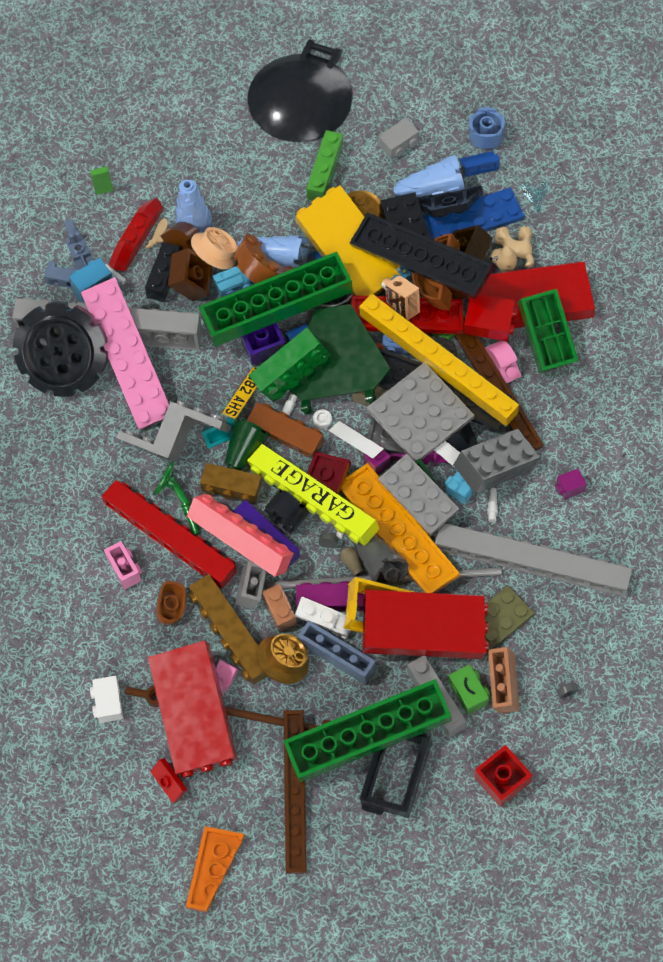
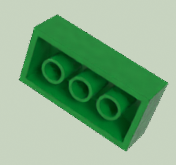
(290, 365)

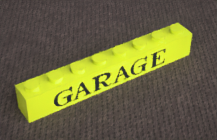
(313, 495)

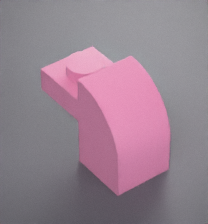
(504, 360)

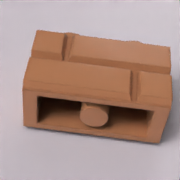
(279, 608)

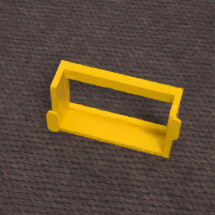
(356, 586)

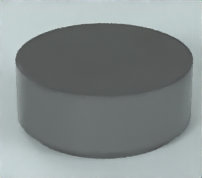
(328, 540)

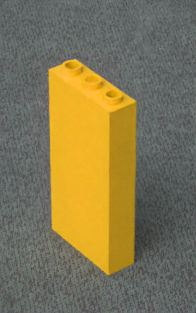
(330, 227)

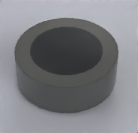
(567, 690)

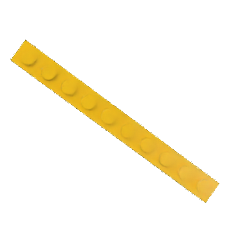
(439, 360)

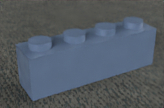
(337, 652)

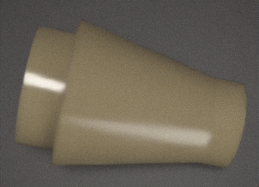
(351, 560)

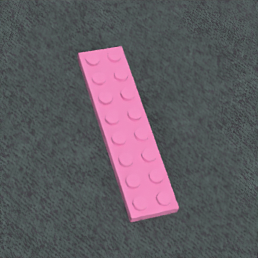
(127, 353)

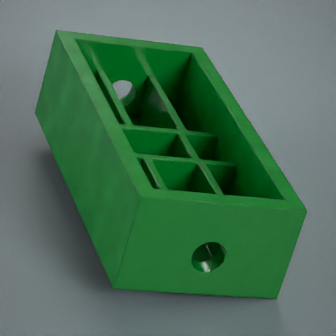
(539, 316)

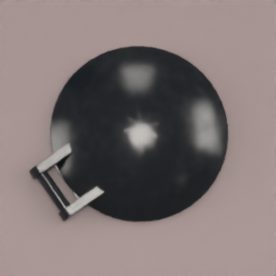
(301, 95)

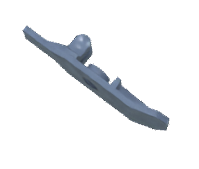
(74, 240)

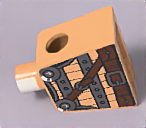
(402, 296)

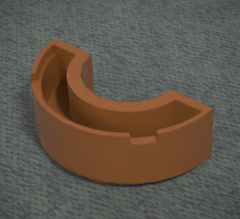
(254, 262)
(435, 293)

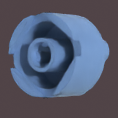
(486, 128)

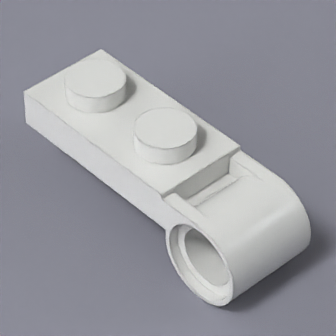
(322, 616)

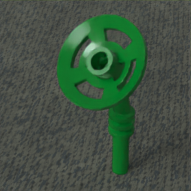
(169, 481)

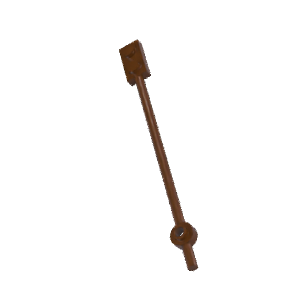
(150, 692)

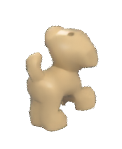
(507, 256)

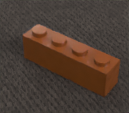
(287, 431)

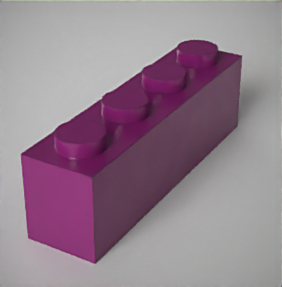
(328, 594)

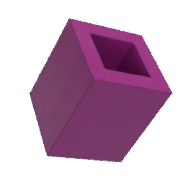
(379, 462)
(570, 484)

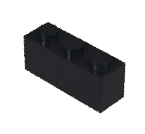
(157, 283)

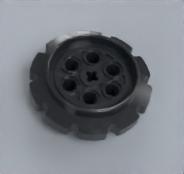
(41, 324)

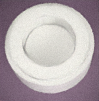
(322, 418)

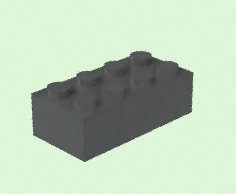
(496, 461)

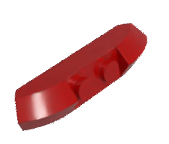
(135, 234)

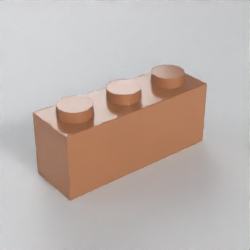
(503, 680)

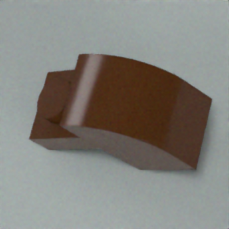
(180, 235)

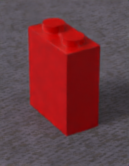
(490, 317)

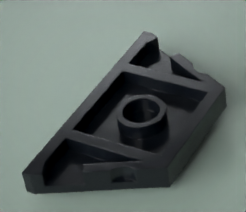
(451, 202)

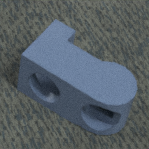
(57, 275)

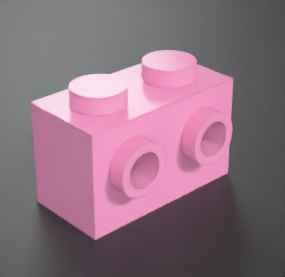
(122, 565)

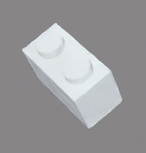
(107, 699)

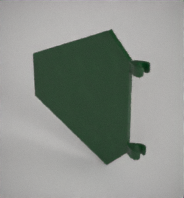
(354, 360)

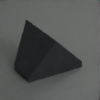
(463, 438)

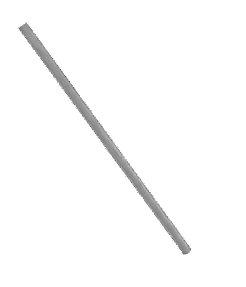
(463, 573)

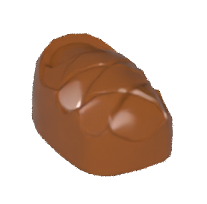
(170, 602)

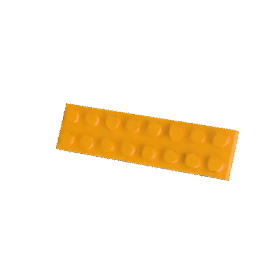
(400, 530)

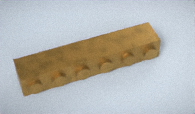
(228, 626)

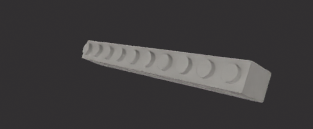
(533, 559)

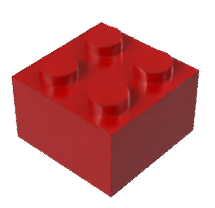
(503, 776)

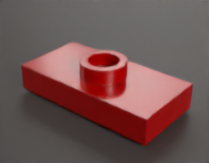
(168, 780)

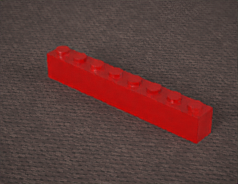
(168, 533)

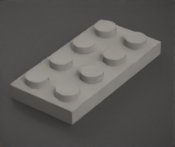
(418, 494)

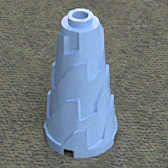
(433, 180)
(192, 207)
(285, 249)

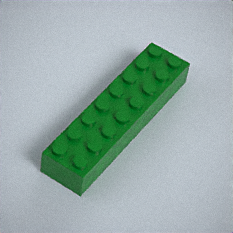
(276, 299)
(367, 730)

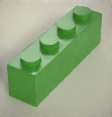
(325, 165)

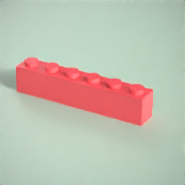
(240, 534)

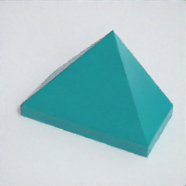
(214, 436)

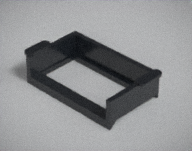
(379, 806)

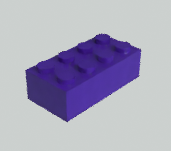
(263, 342)

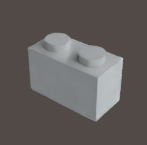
(398, 138)
(250, 586)

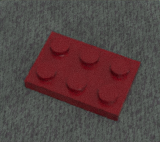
(329, 471)

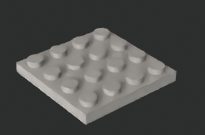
(420, 412)

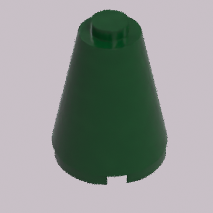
(243, 442)

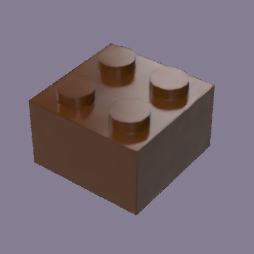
(190, 275)

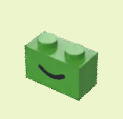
(469, 689)

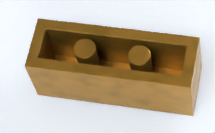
(230, 483)

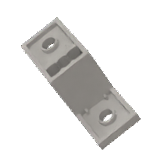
(174, 430)

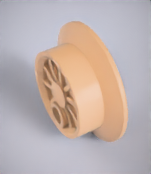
(215, 248)

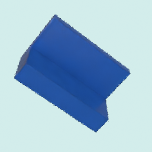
(479, 163)

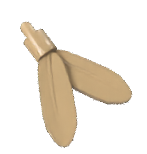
(160, 229)

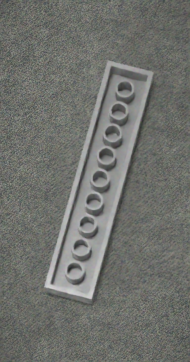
(155, 327)

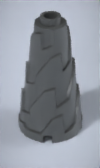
(382, 561)

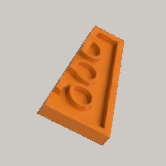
(213, 860)

